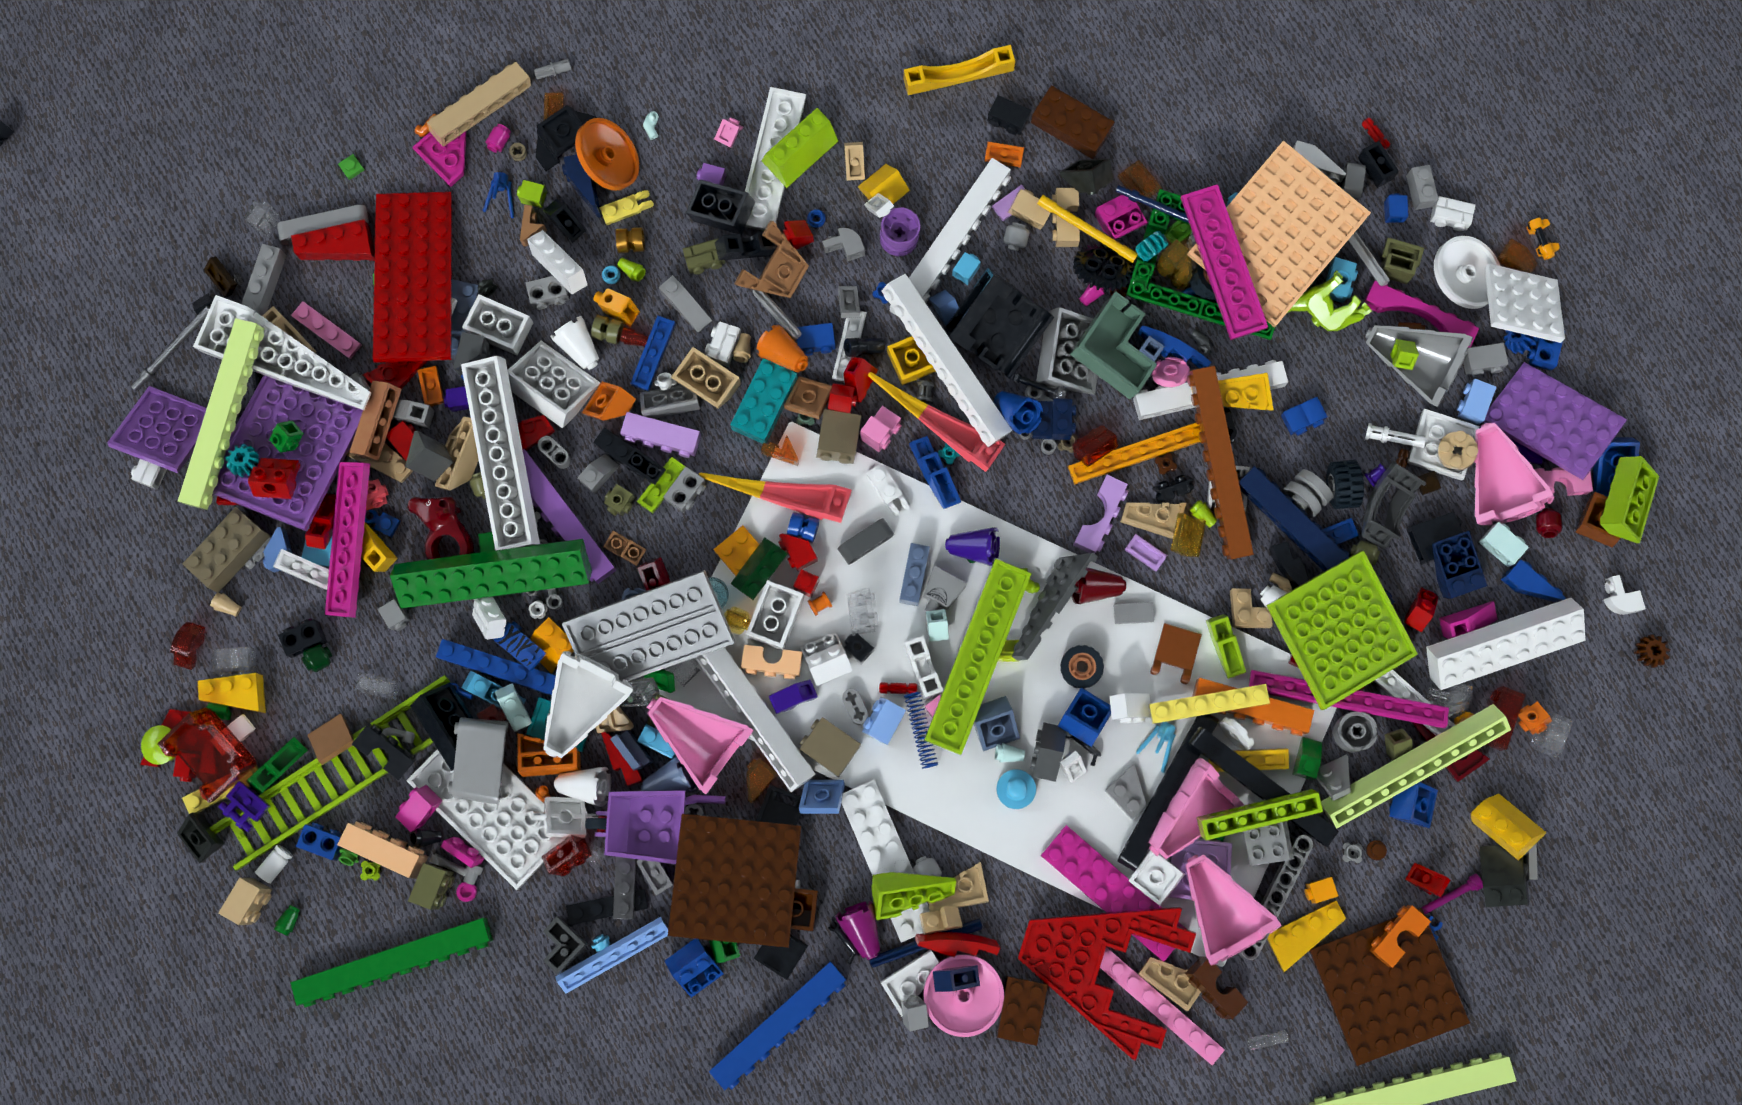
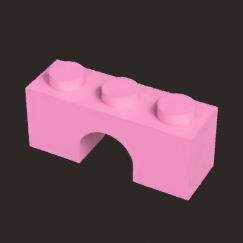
(1573, 484)

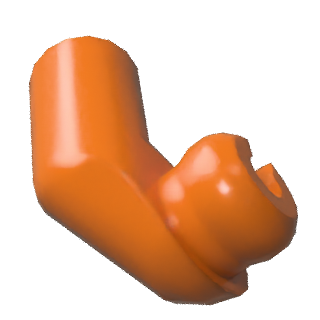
(542, 792)

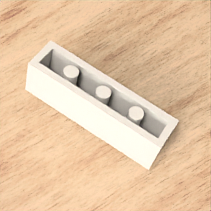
(557, 262)

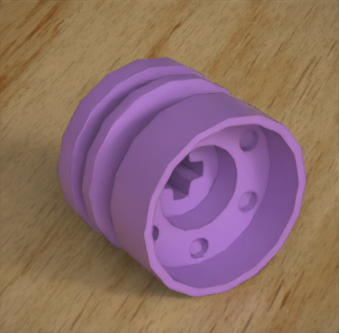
(902, 222)

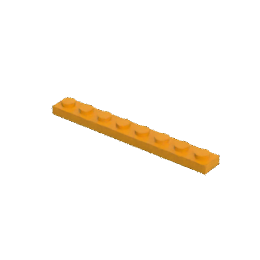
(1136, 453)

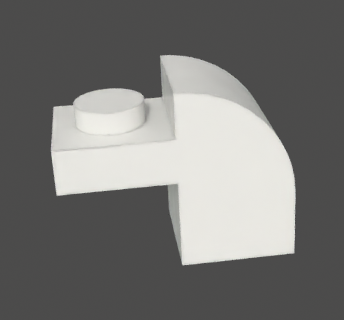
(1622, 602)

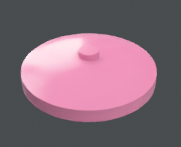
(965, 1010)

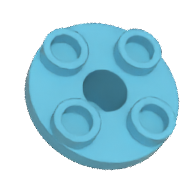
(1016, 789)

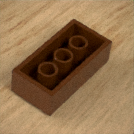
(1072, 122)

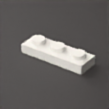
(302, 569)

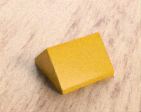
(886, 182)

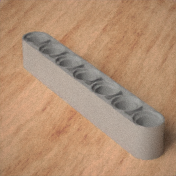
(1283, 890)

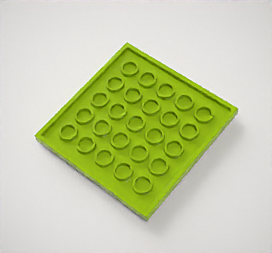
(1342, 630)

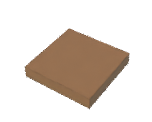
(808, 397)
(331, 739)

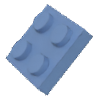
(822, 797)

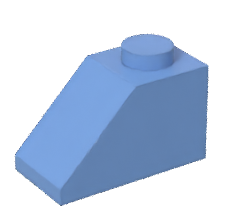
(278, 541)

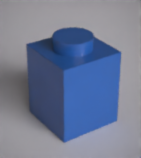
(1396, 208)

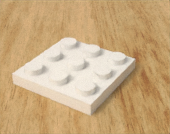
(1435, 427)

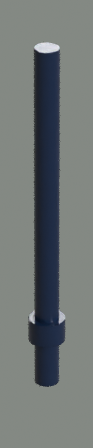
(1134, 196)

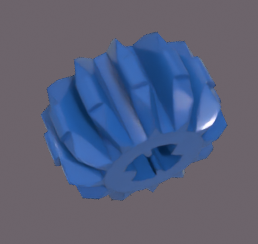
(1519, 342)

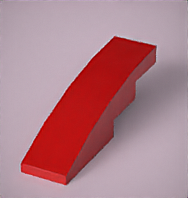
(951, 942)

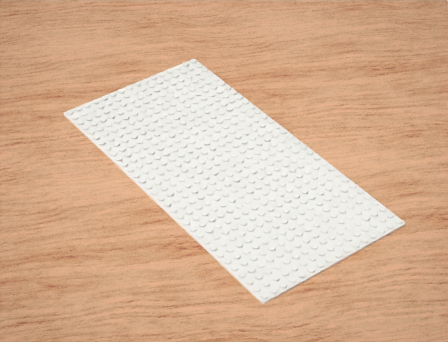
(961, 790)

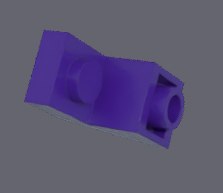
(792, 696)

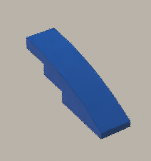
(1175, 347)
(935, 473)

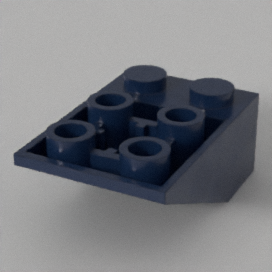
(1457, 566)

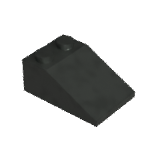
(1502, 877)

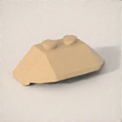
(464, 454)

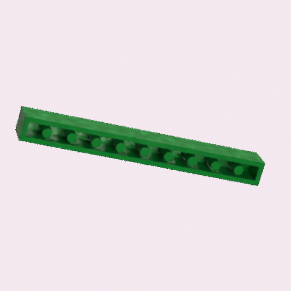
(391, 961)

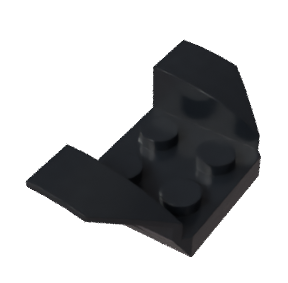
(558, 135)

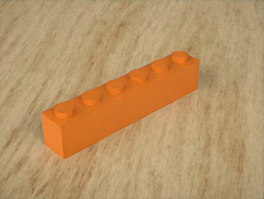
(1277, 713)

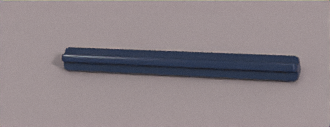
(912, 947)

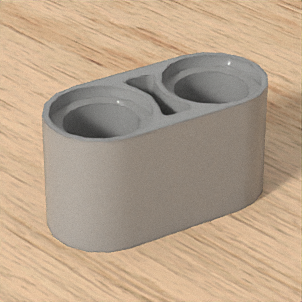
(1354, 179)
(555, 451)

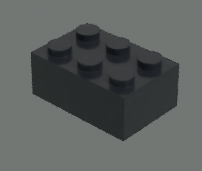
(720, 207)

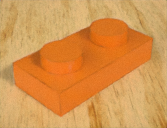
(1004, 154)
(431, 386)

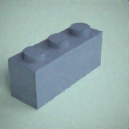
(914, 574)

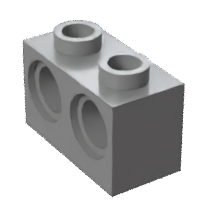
(546, 286)
(680, 487)

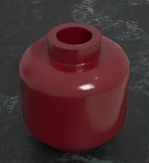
(1548, 523)

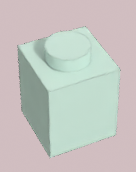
(937, 625)

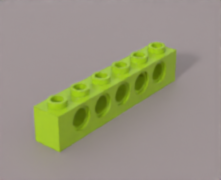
(1259, 814)

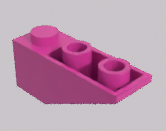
(1468, 620)

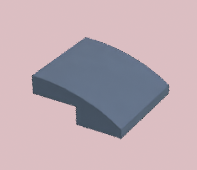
(631, 750)

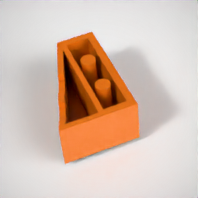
(535, 761)

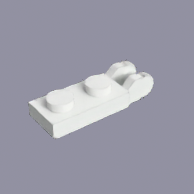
(886, 487)

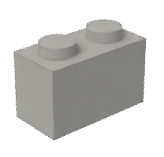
(1422, 187)
(1485, 359)

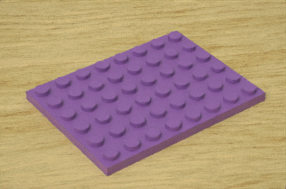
(325, 442)

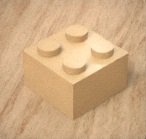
(246, 901)

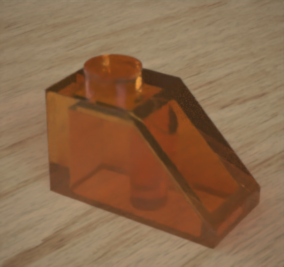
(1517, 257)
(758, 778)

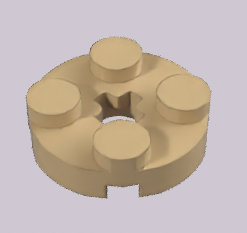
(1456, 461)

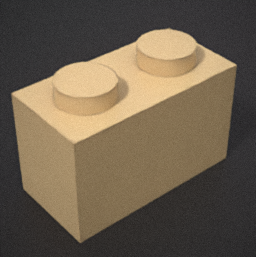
(1027, 210)

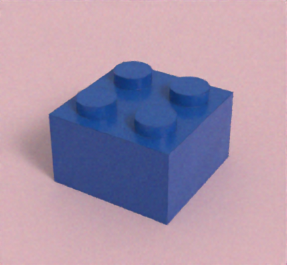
(1085, 717)

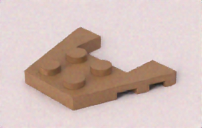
(782, 271)

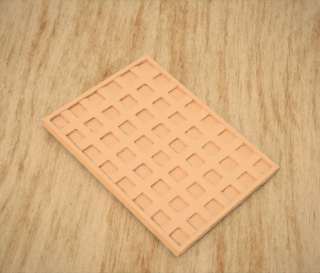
(1289, 228)

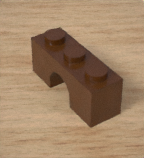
(1204, 976)

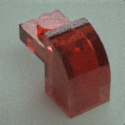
(186, 643)

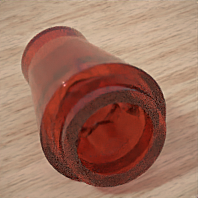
(632, 337)

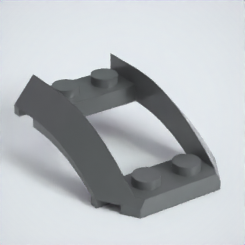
(1408, 485)

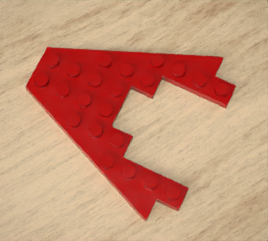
(1069, 954)

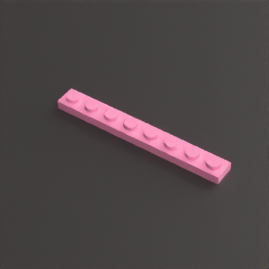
(1160, 1007)

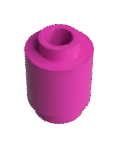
(498, 138)

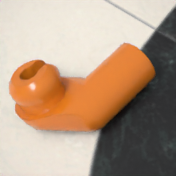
(423, 130)

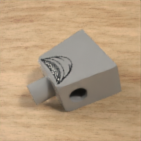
(942, 589)

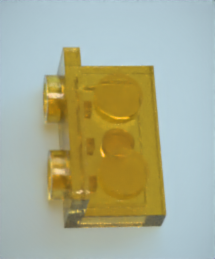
(1188, 536)

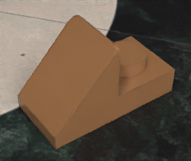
(528, 227)

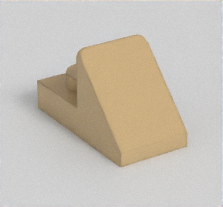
(854, 161)
(941, 920)

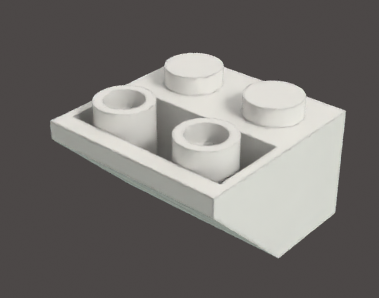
(826, 658)

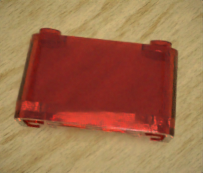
(209, 752)

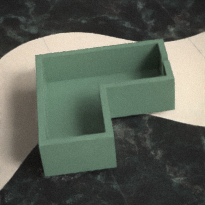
(1106, 347)

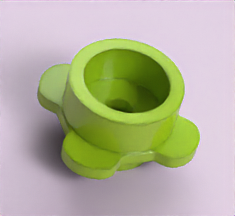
(365, 870)

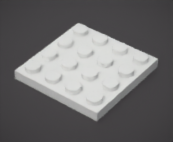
(1524, 303)

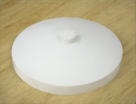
(1461, 270)

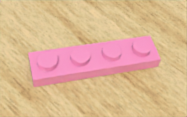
(326, 330)

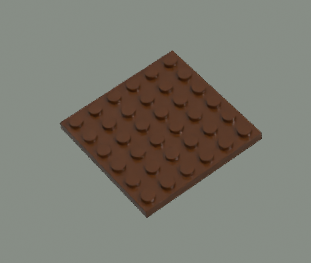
(734, 880)
(1383, 1005)

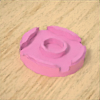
(1171, 372)

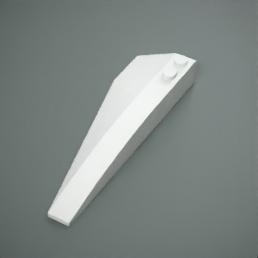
(279, 355)

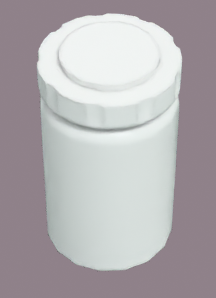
(274, 863)

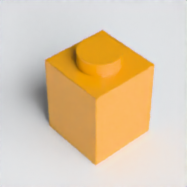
(1321, 890)

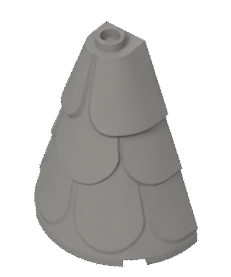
(1438, 359)

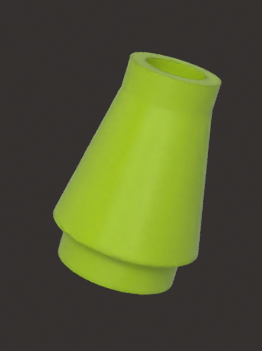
(631, 269)
(1201, 511)

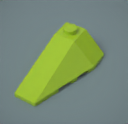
(901, 891)

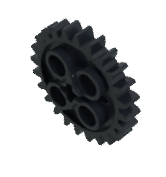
(1092, 260)

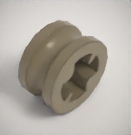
(518, 157)

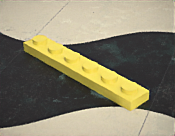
(1209, 703)

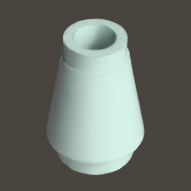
(1008, 753)

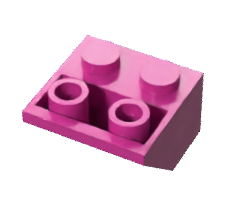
(1120, 217)

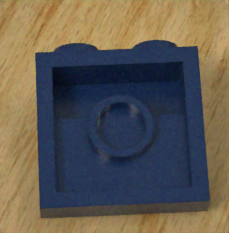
(1056, 420)

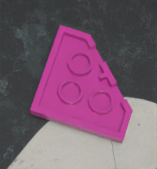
(446, 160)

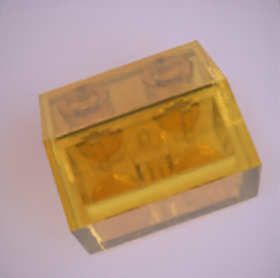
(1176, 265)

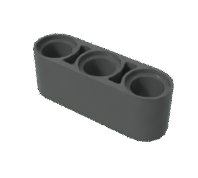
(865, 541)

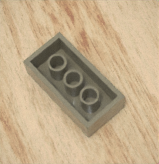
(226, 550)

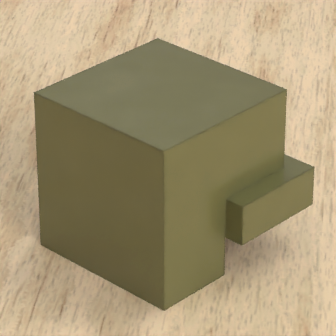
(1400, 260)

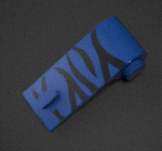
(520, 646)

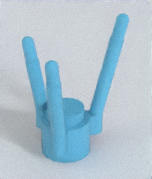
(1165, 732)

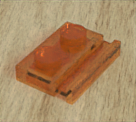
(1139, 179)

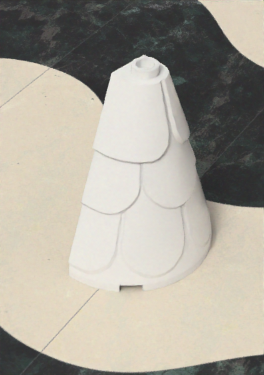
(580, 701)

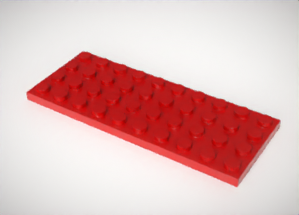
(413, 277)

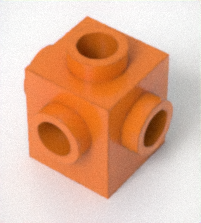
(1539, 716)

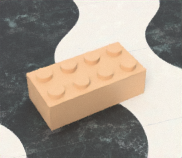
(384, 851)

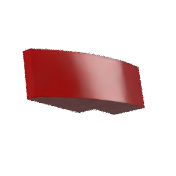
(321, 529)
(618, 762)

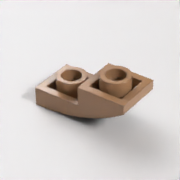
(624, 548)

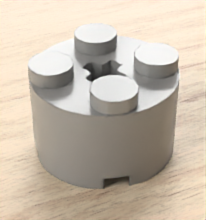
(1344, 731)

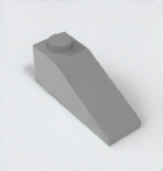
(684, 304)

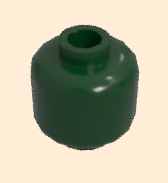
(316, 658)

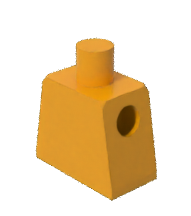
(617, 306)

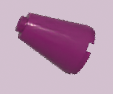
(861, 928)

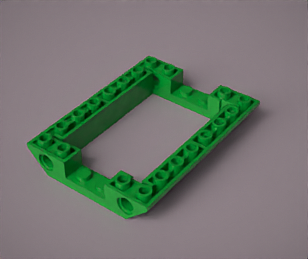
(1167, 297)

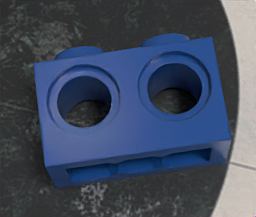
(1549, 349)
(320, 845)

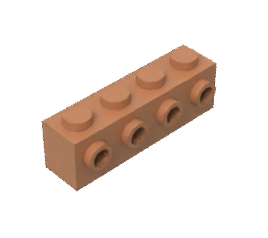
(375, 421)

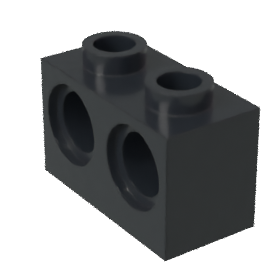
(303, 641)

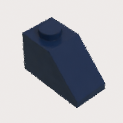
(956, 978)

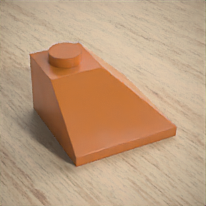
(609, 402)

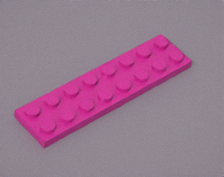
(1224, 262)
(347, 539)
(1100, 881)

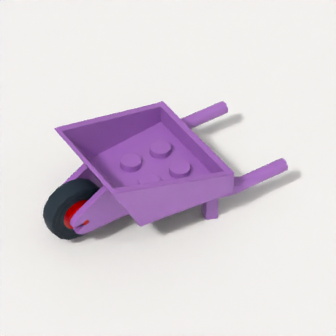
(644, 823)

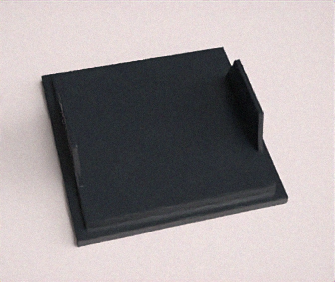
(781, 959)

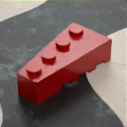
(337, 242)

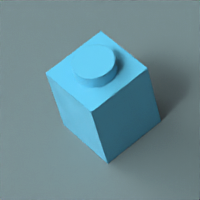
(966, 268)

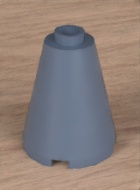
(670, 777)

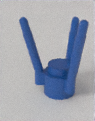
(499, 183)

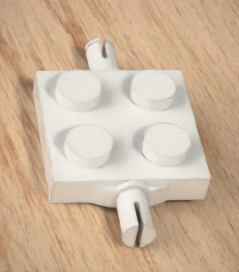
(563, 817)

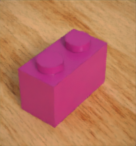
(418, 808)

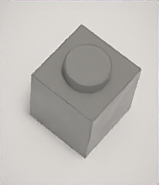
(394, 615)
(914, 1014)

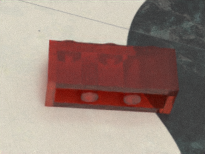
(1510, 704)

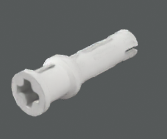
(1419, 441)

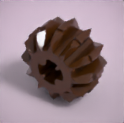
(1647, 654)

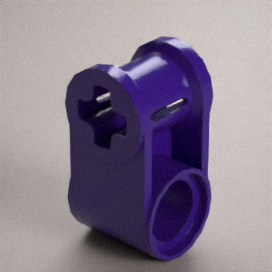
(1375, 474)

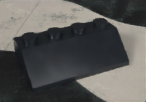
(438, 713)

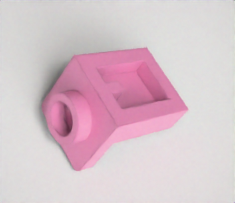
(728, 131)

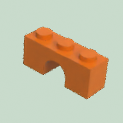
(1386, 946)

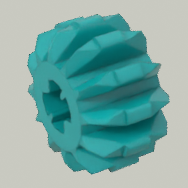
(1151, 246)
(244, 453)

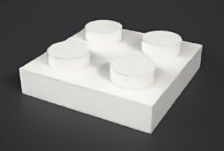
(1156, 877)

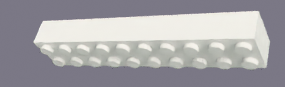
(500, 453)

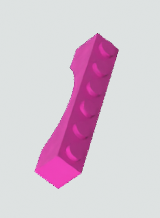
(1388, 299)

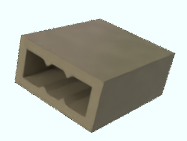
(838, 436)
(829, 746)

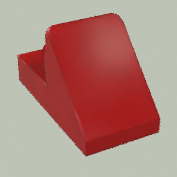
(1427, 880)

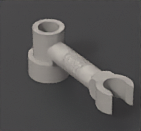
(470, 873)

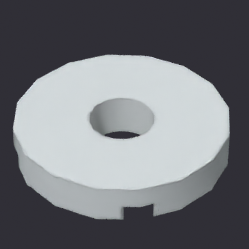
(1236, 733)

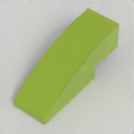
(1226, 645)

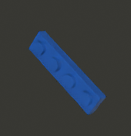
(653, 353)

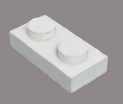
(879, 205)
(1073, 766)

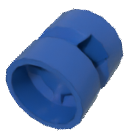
(803, 527)

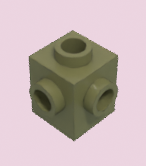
(622, 495)

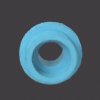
(611, 269)
(600, 942)

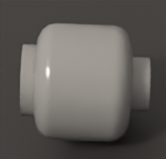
(1016, 236)
(927, 866)

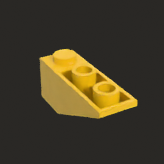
(376, 552)

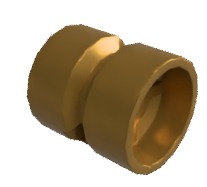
(630, 240)

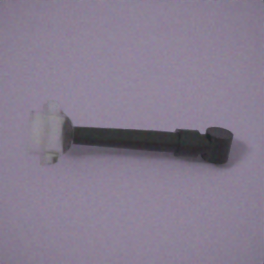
(1058, 393)

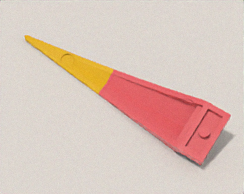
(954, 432)
(814, 500)

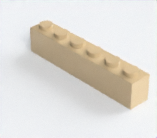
(479, 104)

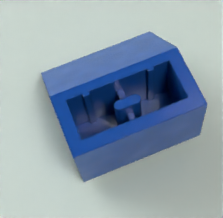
(693, 967)

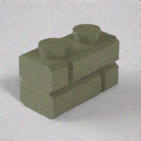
(702, 257)

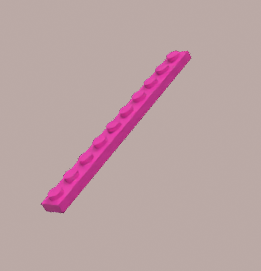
(1358, 701)

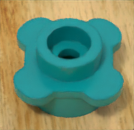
(944, 454)

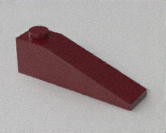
(653, 573)

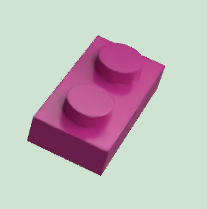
(463, 852)

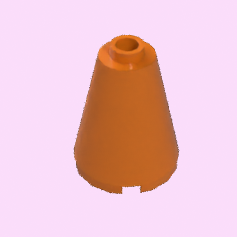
(781, 349)

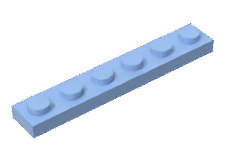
(612, 955)

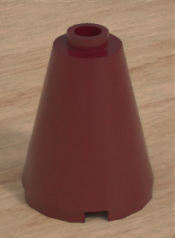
(1098, 586)

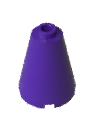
(975, 545)

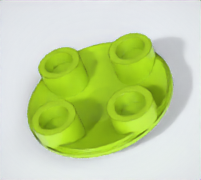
(150, 748)

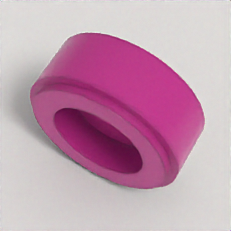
(466, 892)

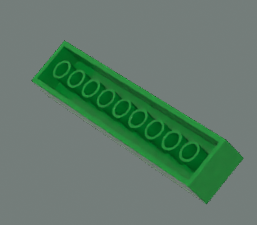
(491, 573)

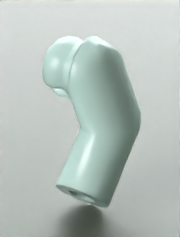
(650, 123)

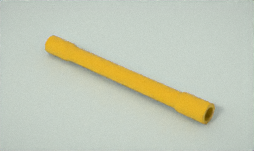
(1053, 207)

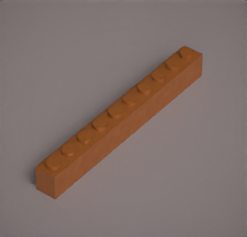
(1220, 463)

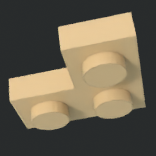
(1244, 614)

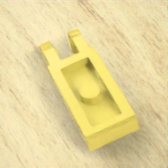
(625, 207)

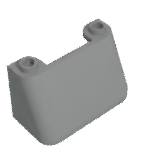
(479, 760)

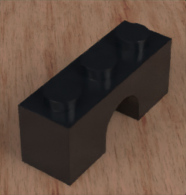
(735, 247)
(373, 738)

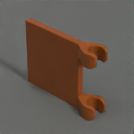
(1178, 649)

